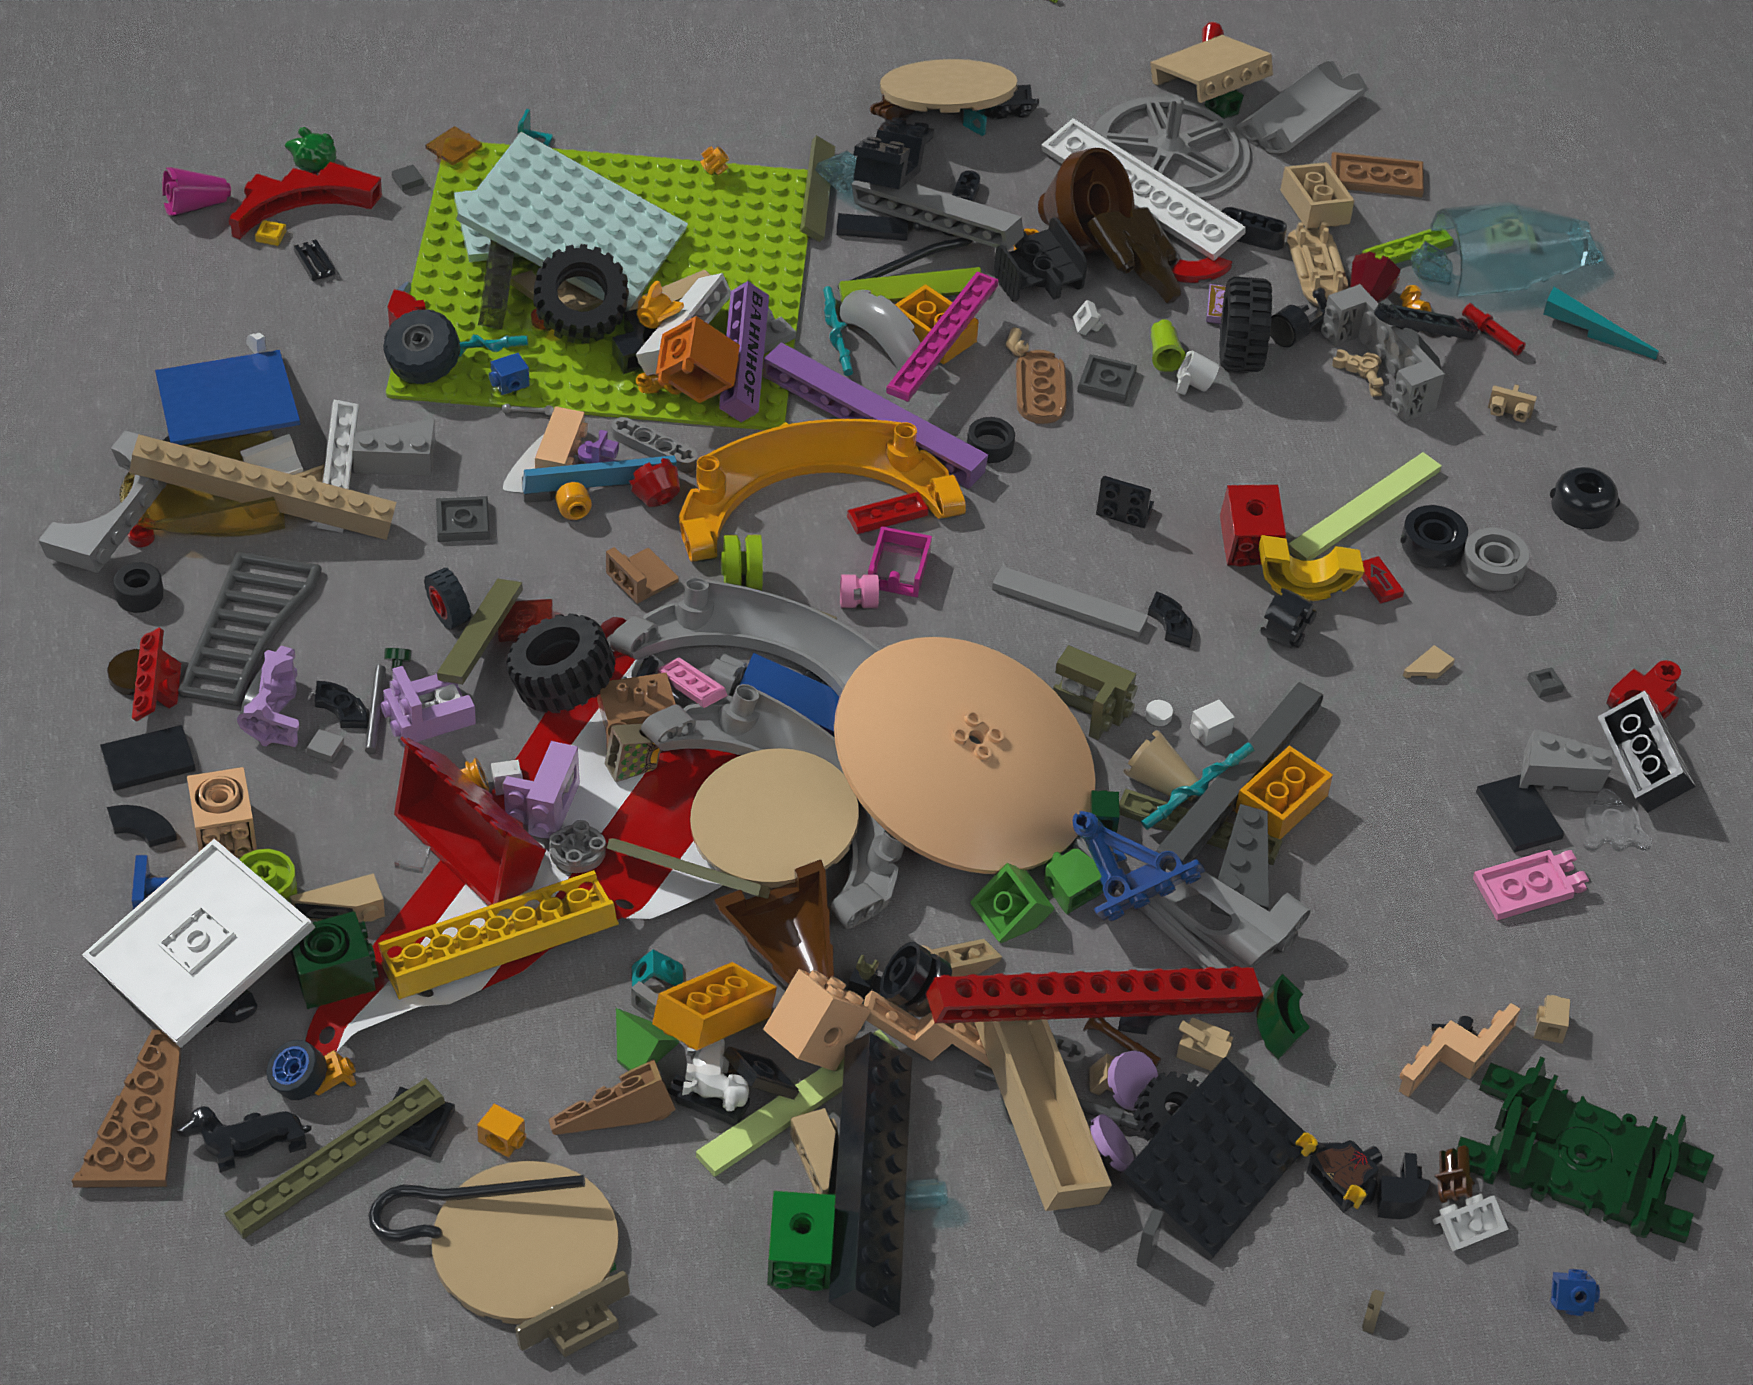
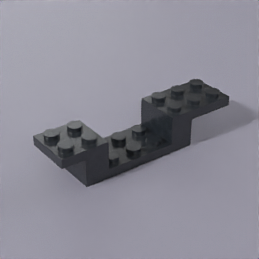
(893, 155)

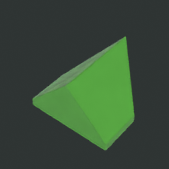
(640, 1041)

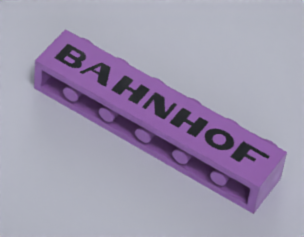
(748, 328)

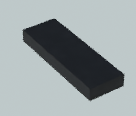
(872, 226)

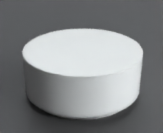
(1159, 713)

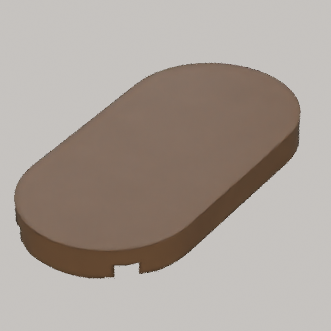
(1041, 387)

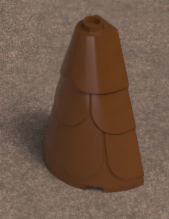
(788, 927)

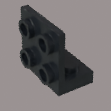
(1124, 502)

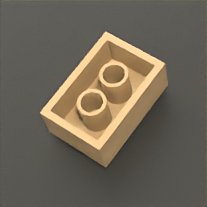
(1317, 195)

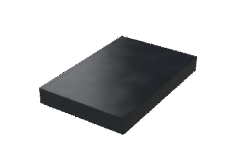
(147, 757)
(1519, 813)

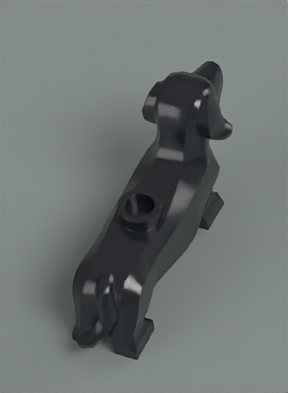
(245, 1137)

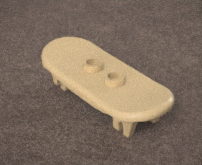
(1316, 261)

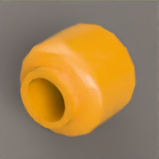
(573, 501)

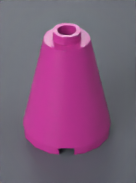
(192, 190)

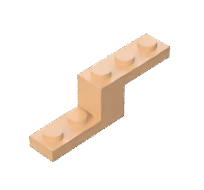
(923, 1034)
(1458, 1049)

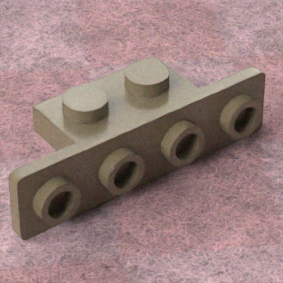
(578, 1319)

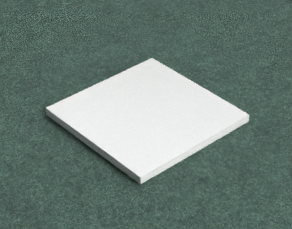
(198, 942)

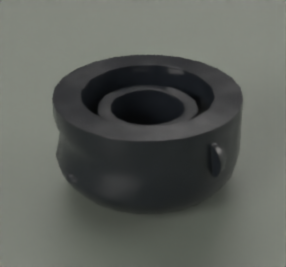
(1585, 498)
(1434, 536)

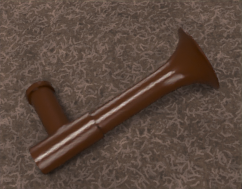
(1103, 1026)

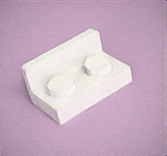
(1472, 1222)

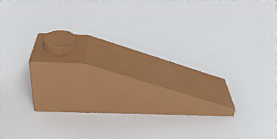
(634, 1100)

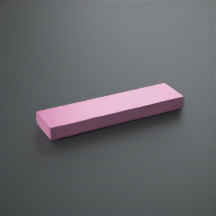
(693, 682)

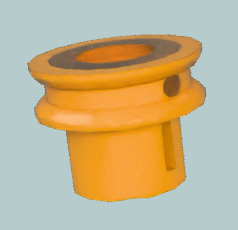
(476, 773)

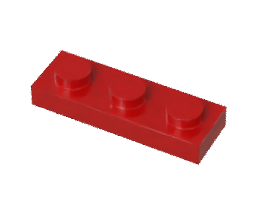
(887, 512)

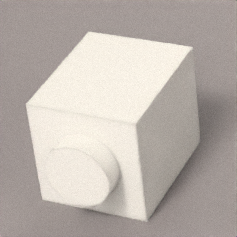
(1212, 723)

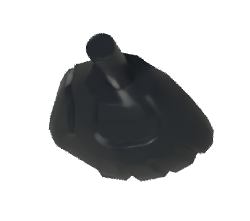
(238, 1010)

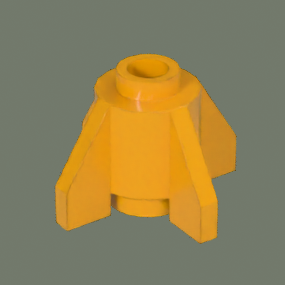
(656, 307)

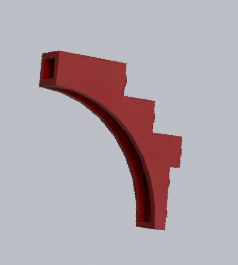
(301, 188)

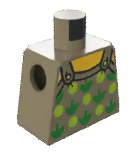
(630, 752)

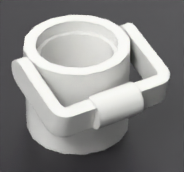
(1197, 372)

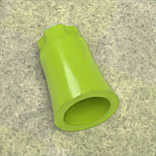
(1166, 347)

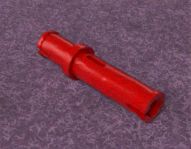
(1486, 323)

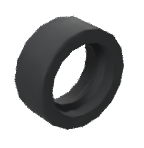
(995, 427)

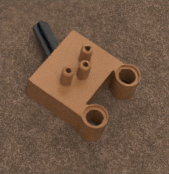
(636, 697)

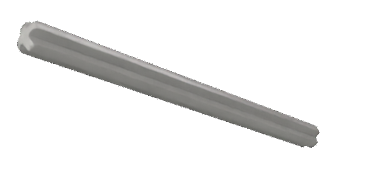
(1169, 925)

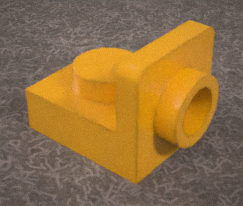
(338, 1070)

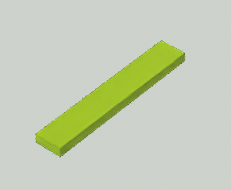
(900, 286)

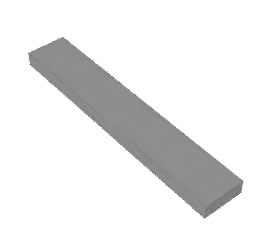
(1070, 602)

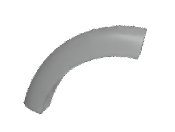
(883, 322)

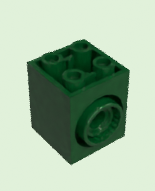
(335, 961)

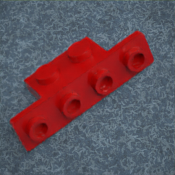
(156, 676)

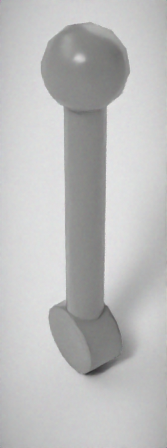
(548, 410)

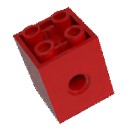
(1245, 517)

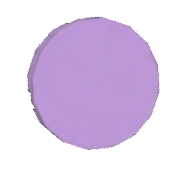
(1129, 1076)
(1111, 1142)

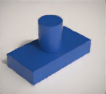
(142, 883)

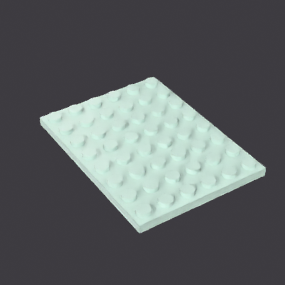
(548, 201)

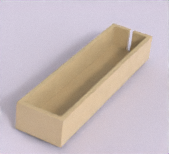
(1045, 1113)

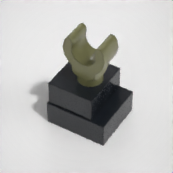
(865, 978)

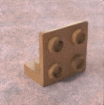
(640, 574)

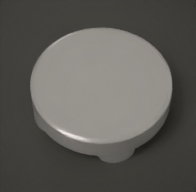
(577, 847)

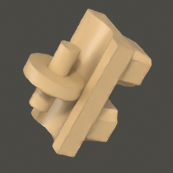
(1511, 402)

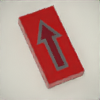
(1381, 580)

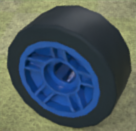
(283, 1068)

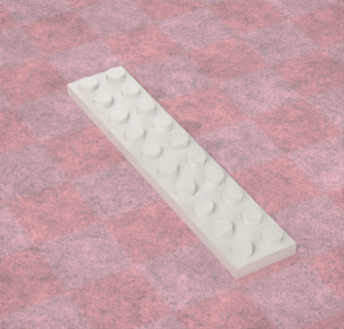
(1171, 205)

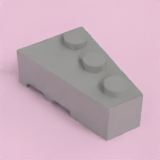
(396, 449)
(1564, 762)

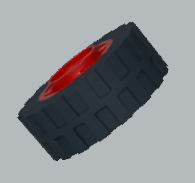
(447, 598)

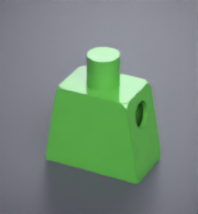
(1072, 879)

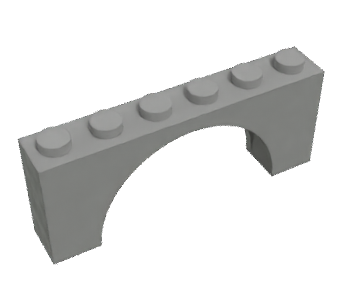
(94, 541)

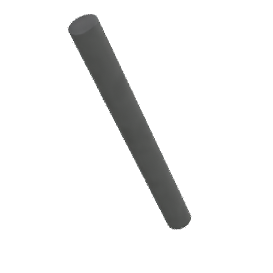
(375, 709)

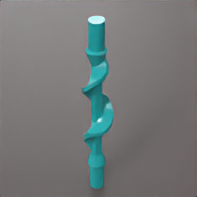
(836, 335)
(494, 345)
(1198, 788)

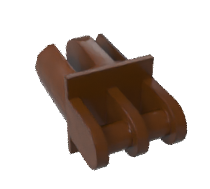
(888, 110)
(1454, 1174)

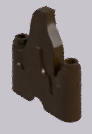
(1140, 246)

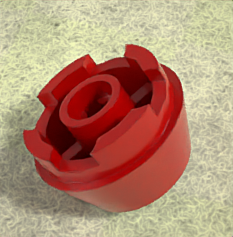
(656, 483)

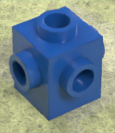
(1574, 1292)

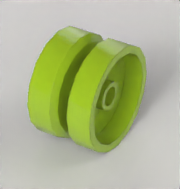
(743, 563)
(274, 869)

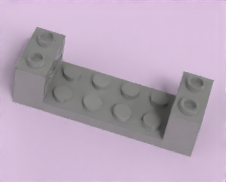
(1418, 379)

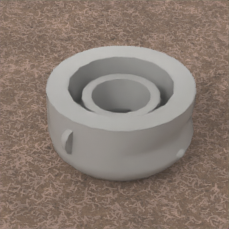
(1495, 559)

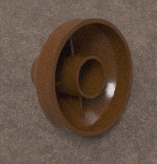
(1084, 187)

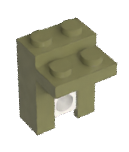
(1096, 689)

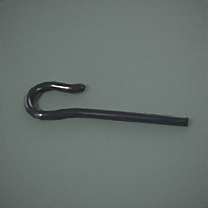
(916, 255)
(459, 1193)

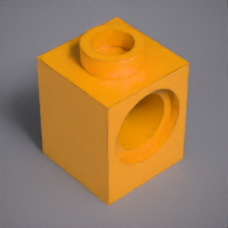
(501, 1130)

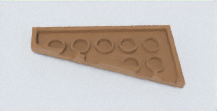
(138, 1128)

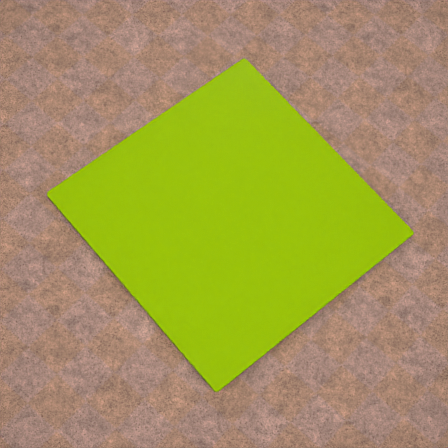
(737, 226)

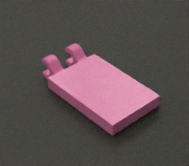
(1529, 883)

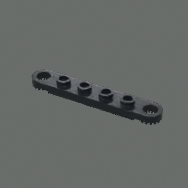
(1425, 321)

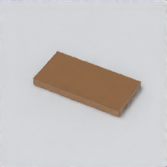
(1379, 174)

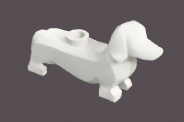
(709, 1077)

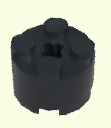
(1288, 618)

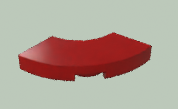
(1201, 270)

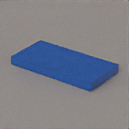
(793, 689)

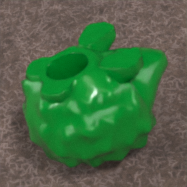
(312, 150)

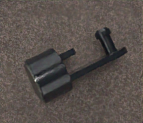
(1292, 323)

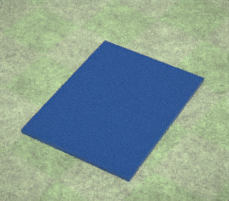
(226, 398)

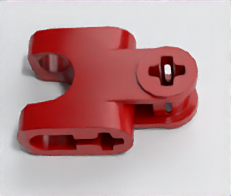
(1658, 683)

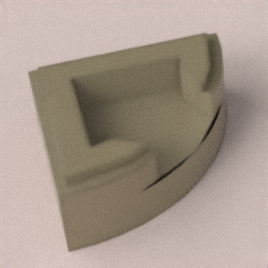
(1373, 1311)

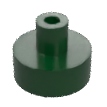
(397, 656)

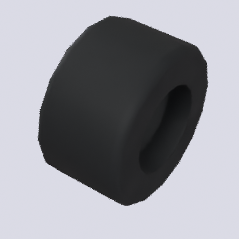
(138, 575)

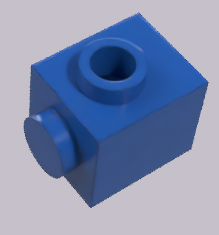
(509, 373)

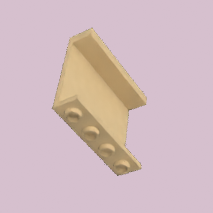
(1214, 66)

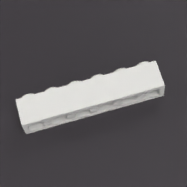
(701, 300)

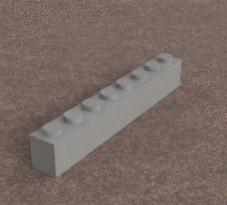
(942, 212)

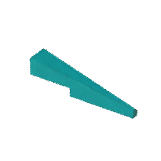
(1569, 310)

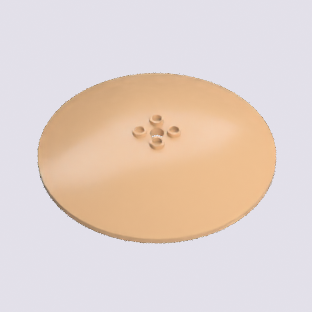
(925, 782)

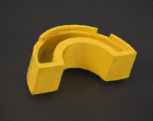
(1310, 579)

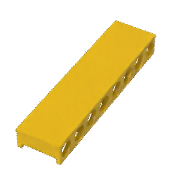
(499, 938)

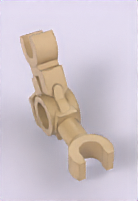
(1365, 366)

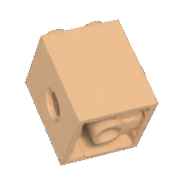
(222, 810)
(817, 1019)

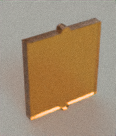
(453, 145)

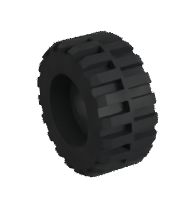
(588, 264)
(1245, 324)
(560, 663)

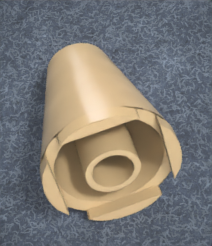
(1160, 766)

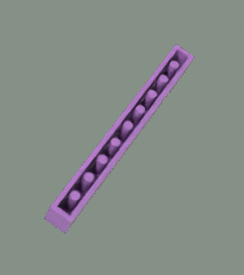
(852, 401)

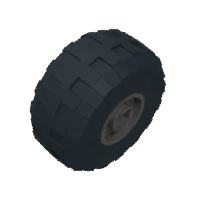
(421, 346)

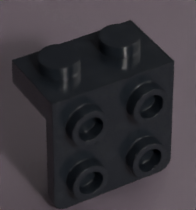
(1020, 104)

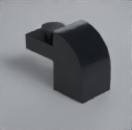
(1402, 1195)

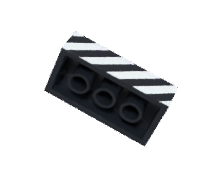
(1646, 751)

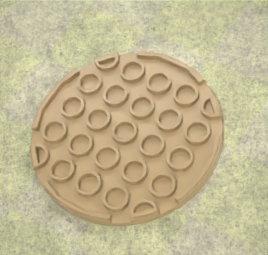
(948, 85)
(774, 815)
(524, 1249)

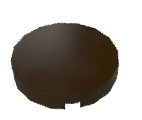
(123, 671)

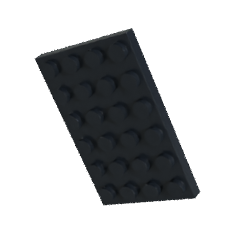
(1215, 1158)

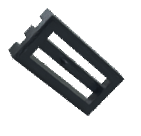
(315, 246)

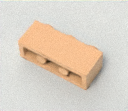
(561, 438)

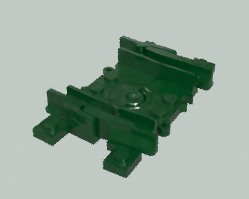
(1615, 1152)

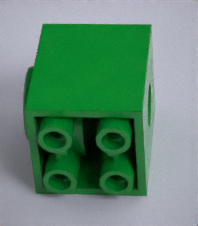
(801, 1240)

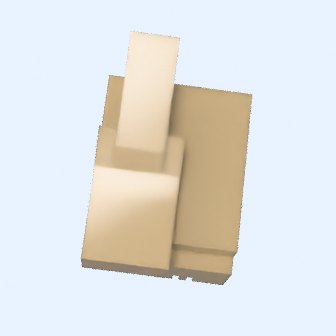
(1203, 1044)

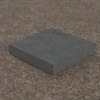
(1107, 378)
(462, 519)

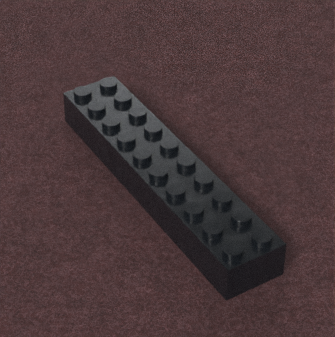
(871, 1181)

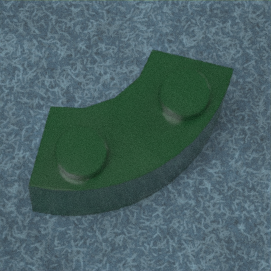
(1280, 1017)

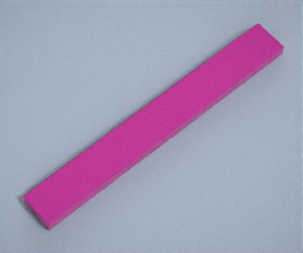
(942, 336)

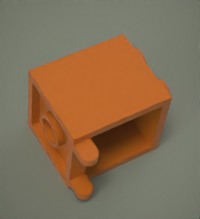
(697, 360)

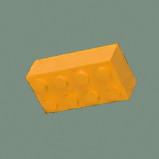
(714, 1005)

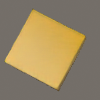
(270, 233)

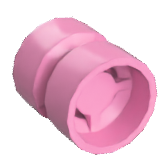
(868, 591)

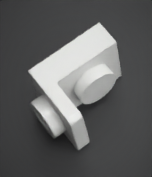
(503, 769)

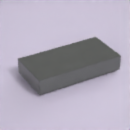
(1149, 1238)

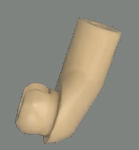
(1014, 344)

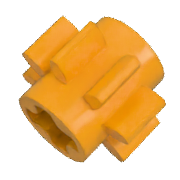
(714, 160)

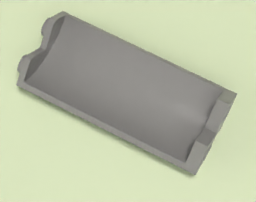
(1302, 108)

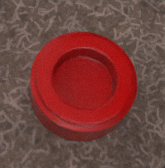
(141, 536)

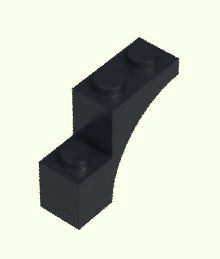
(628, 344)

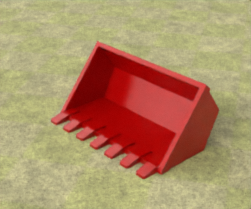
(465, 826)

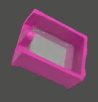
(900, 560)

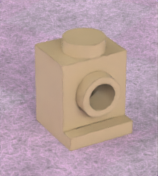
(1552, 1019)

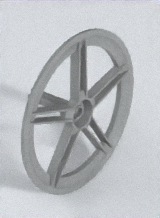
(1173, 145)

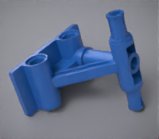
(1138, 884)

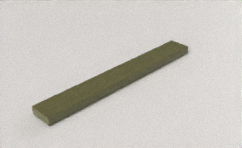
(334, 1158)

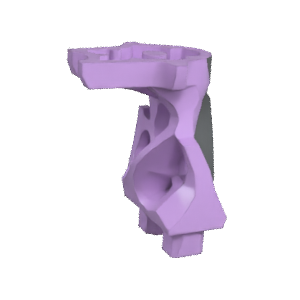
(267, 697)

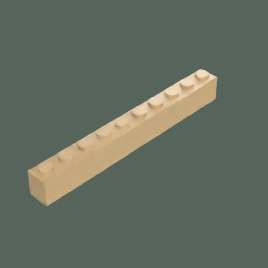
(252, 482)

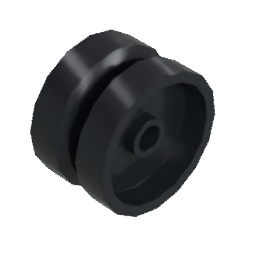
(910, 976)

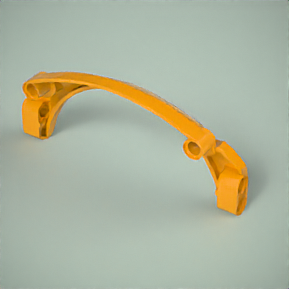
(845, 446)

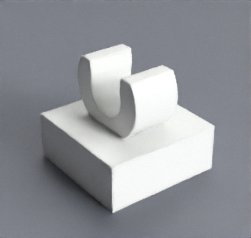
(1087, 318)

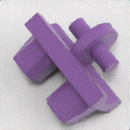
(599, 450)

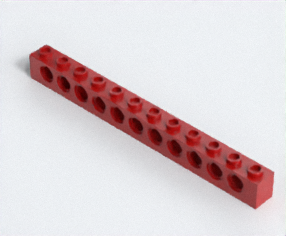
(1093, 994)

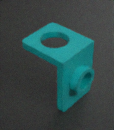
(970, 116)
(525, 126)
(658, 966)

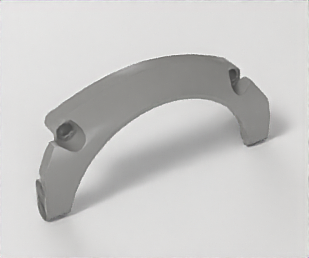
(748, 619)
(760, 723)

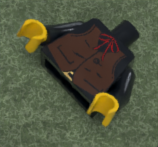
(1342, 1170)

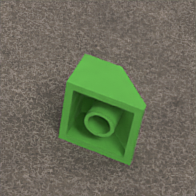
(1011, 903)

